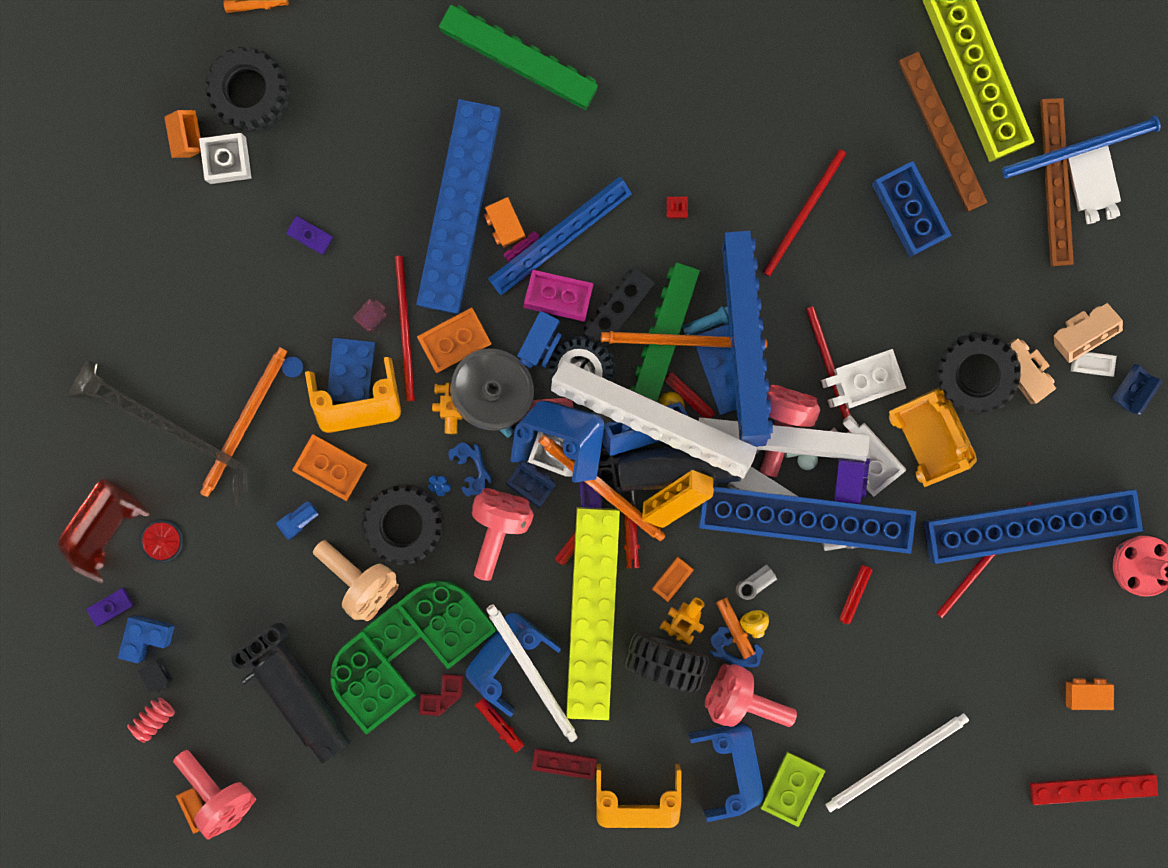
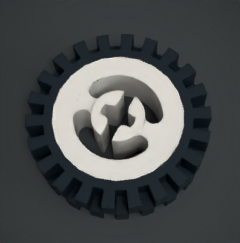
(587, 348)

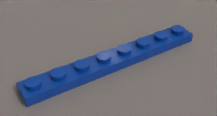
(560, 236)

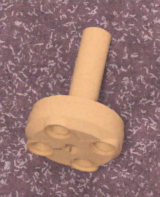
(367, 590)

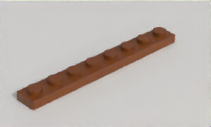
(942, 131)
(1057, 184)

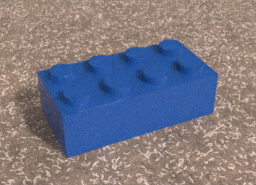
(911, 209)

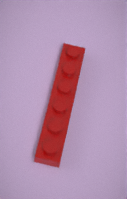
(1094, 789)

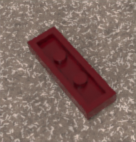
(564, 764)

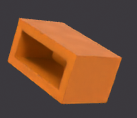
(183, 133)
(505, 222)
(1089, 695)

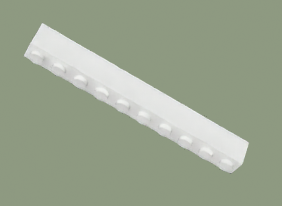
(653, 419)

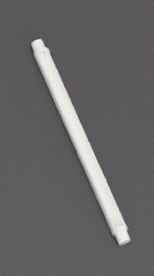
(531, 672)
(897, 762)

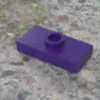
(309, 235)
(110, 607)

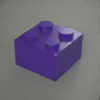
(851, 481)

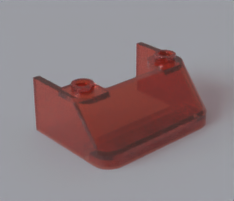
(95, 525)

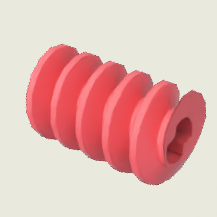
(152, 720)

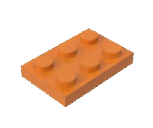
(454, 340)
(329, 467)

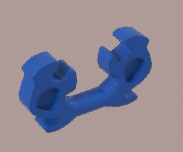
(463, 451)
(719, 640)

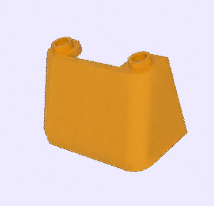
(934, 436)

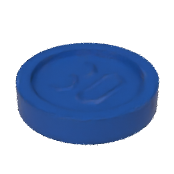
(292, 367)

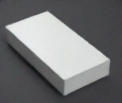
(1095, 364)

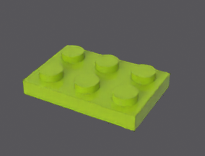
(792, 789)

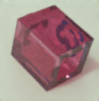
(370, 315)

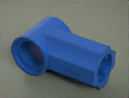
(294, 522)

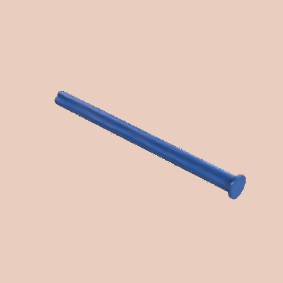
(1082, 147)

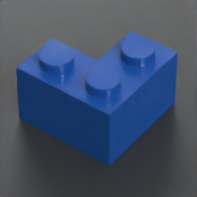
(141, 633)

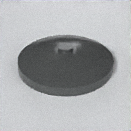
(491, 389)

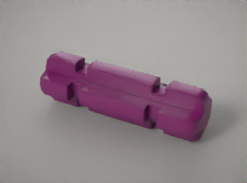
(521, 246)

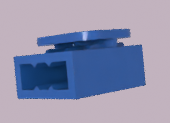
(540, 341)

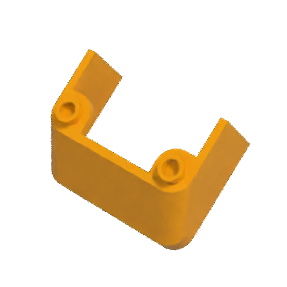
(381, 409)
(612, 815)

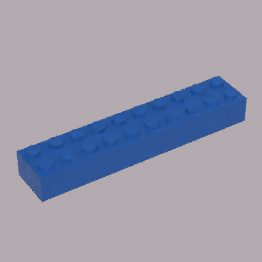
(458, 207)
(745, 338)
(808, 519)
(1033, 526)

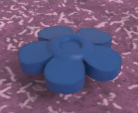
(439, 485)

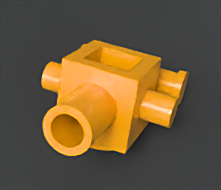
(446, 409)
(684, 621)

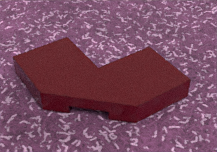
(438, 703)

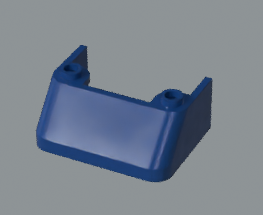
(578, 428)
(496, 651)
(740, 743)

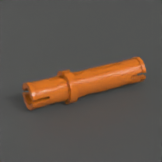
(244, 5)
(735, 628)

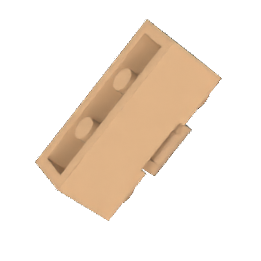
(1087, 331)
(1033, 381)

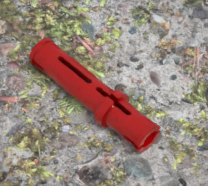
(631, 543)
(499, 725)

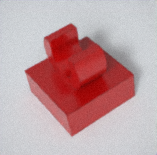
(677, 207)

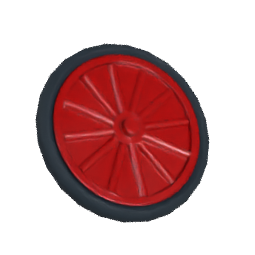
(161, 541)

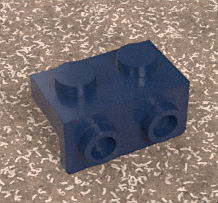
(1136, 390)
(531, 483)

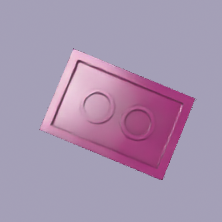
(558, 295)

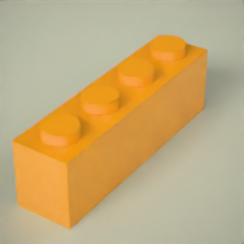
(677, 499)

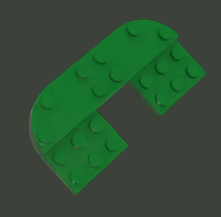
(362, 668)

